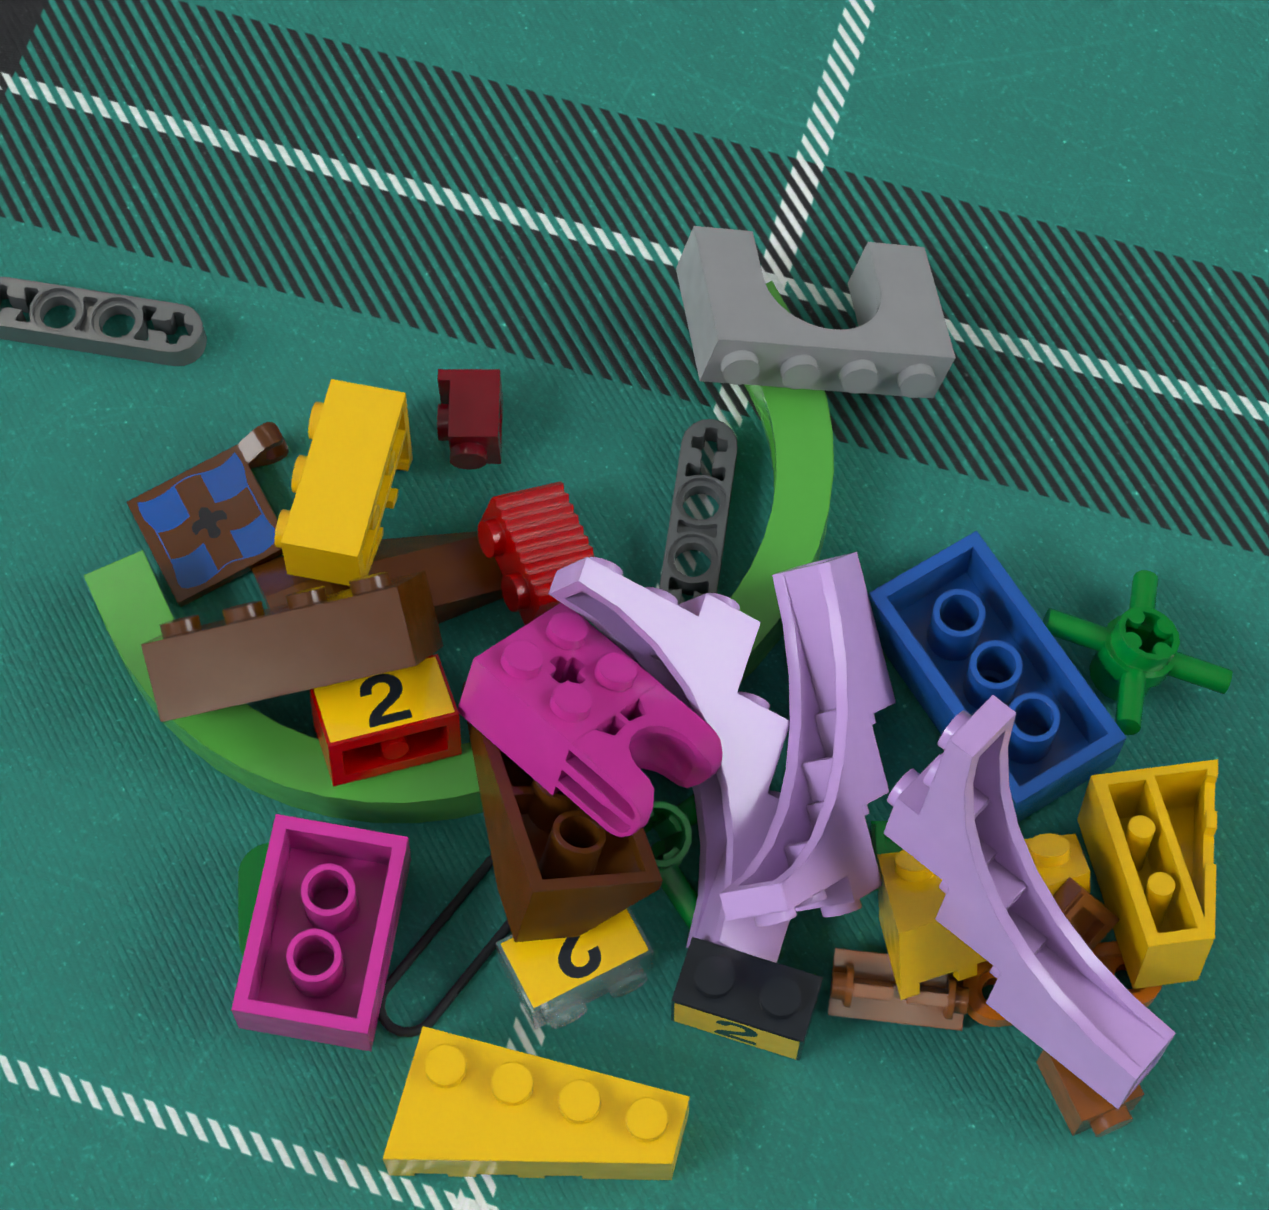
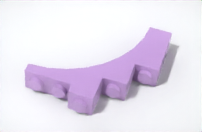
(700, 658)
(838, 679)
(1048, 980)

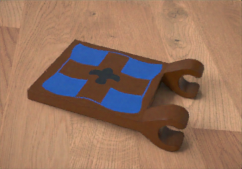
(213, 517)

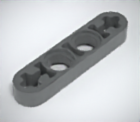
(92, 312)
(704, 534)

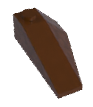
(453, 562)
(550, 857)

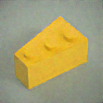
(345, 482)
(1156, 865)
(911, 899)

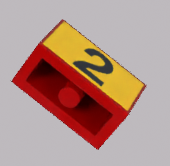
(386, 722)

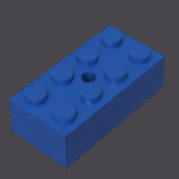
(967, 624)

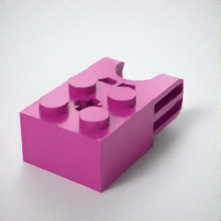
(586, 719)

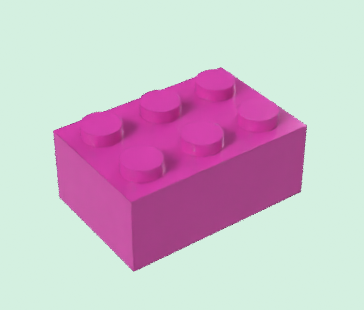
(322, 932)

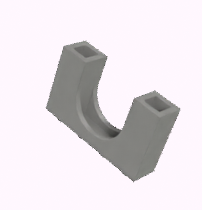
(752, 340)

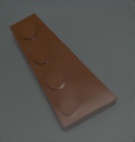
(292, 646)

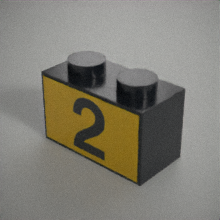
(745, 998)

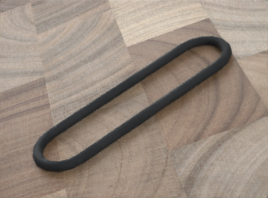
(422, 944)

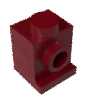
(471, 416)

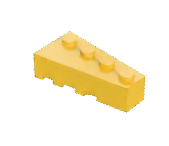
(528, 1116)

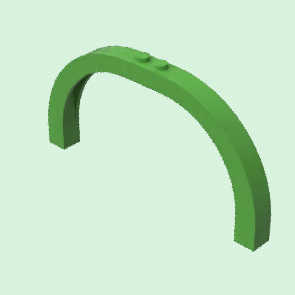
(292, 765)

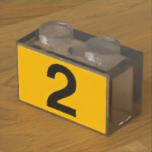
(564, 974)

